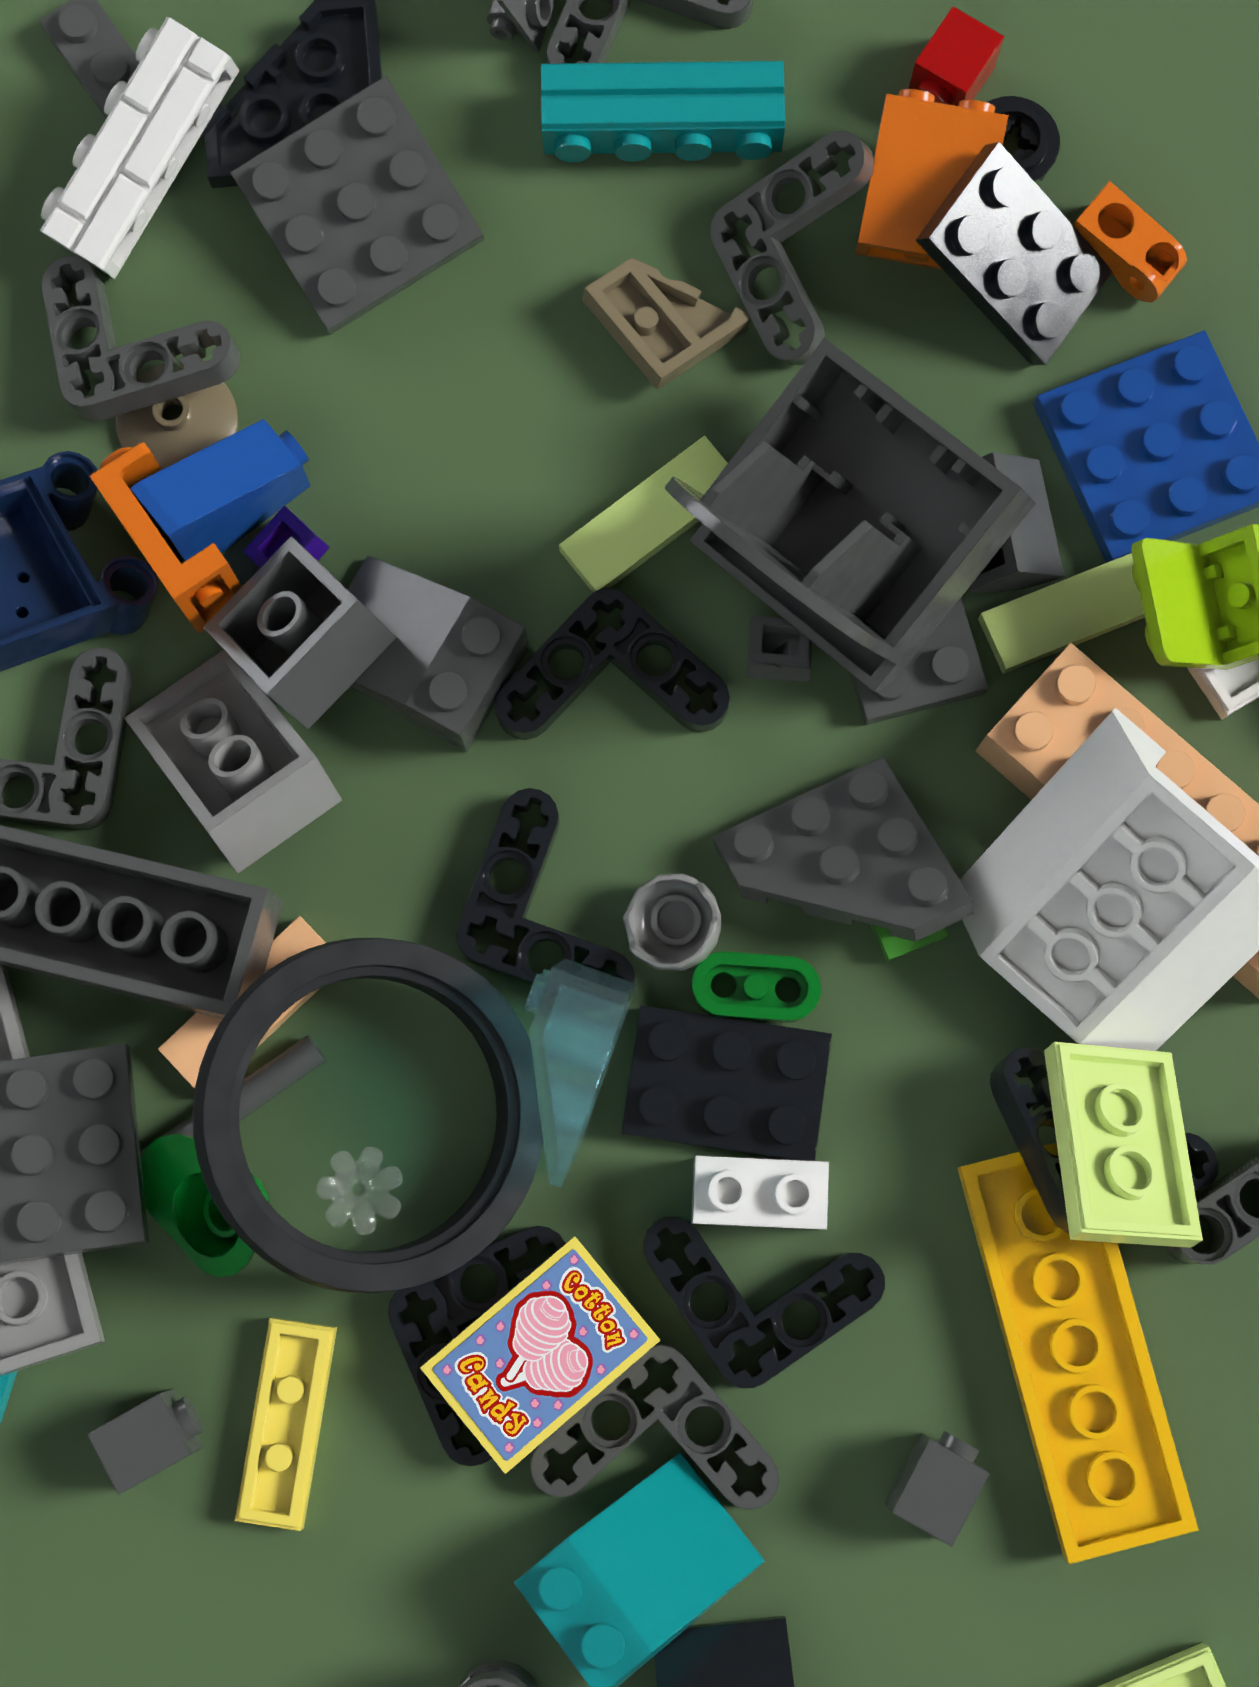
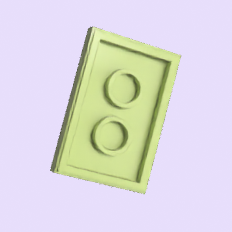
(1122, 1146)

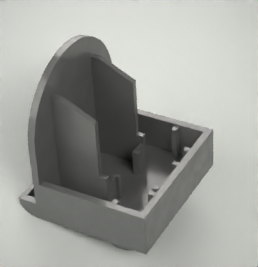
(854, 516)

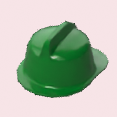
(186, 1210)

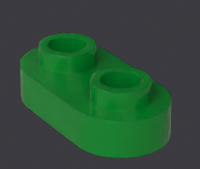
(755, 986)

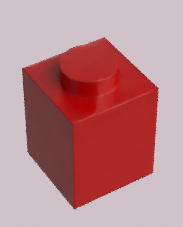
(957, 59)

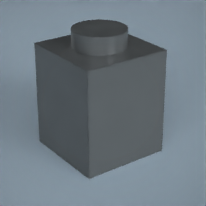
(147, 1439)
(938, 1486)

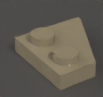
(660, 320)

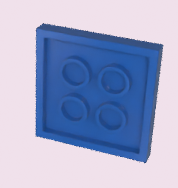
(1154, 445)

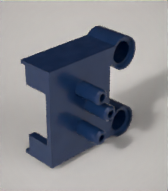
(44, 581)

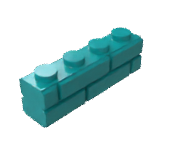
(662, 109)

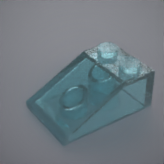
(571, 1047)

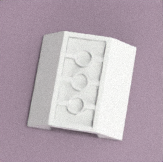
(1115, 896)

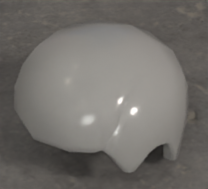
(672, 922)

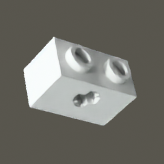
(760, 1192)

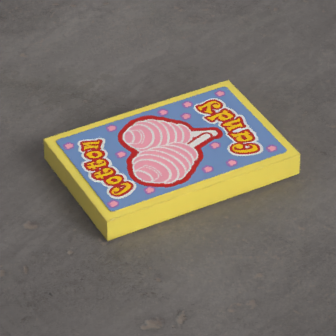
(540, 1354)

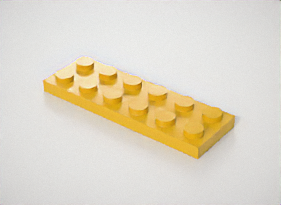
(1077, 1370)

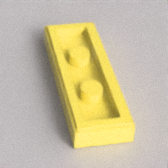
(286, 1424)

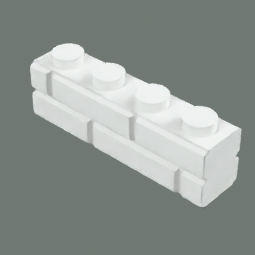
(139, 146)

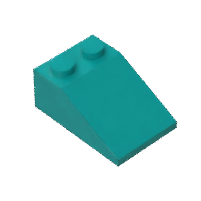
(639, 1574)

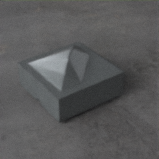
(778, 651)

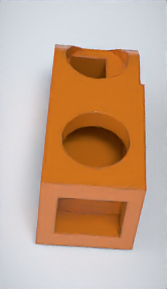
(1131, 244)

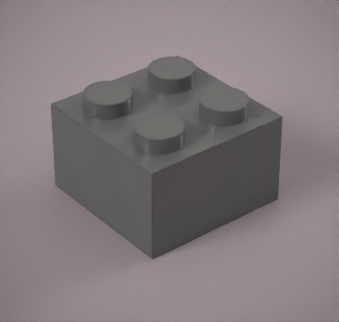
(299, 633)

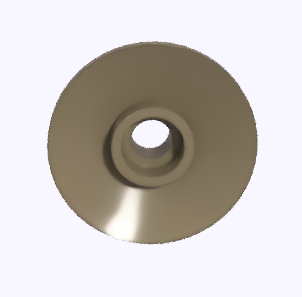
(205, 419)

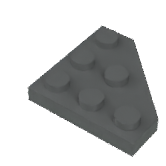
(849, 857)

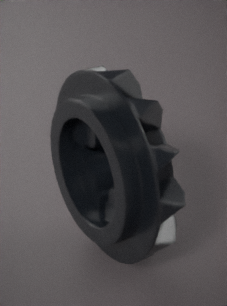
(1036, 134)

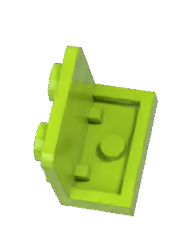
(1201, 599)

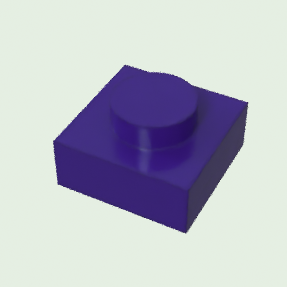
(278, 531)

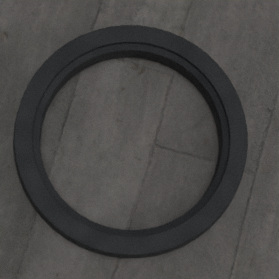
(515, 1143)

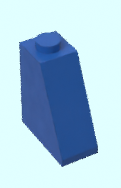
(224, 489)

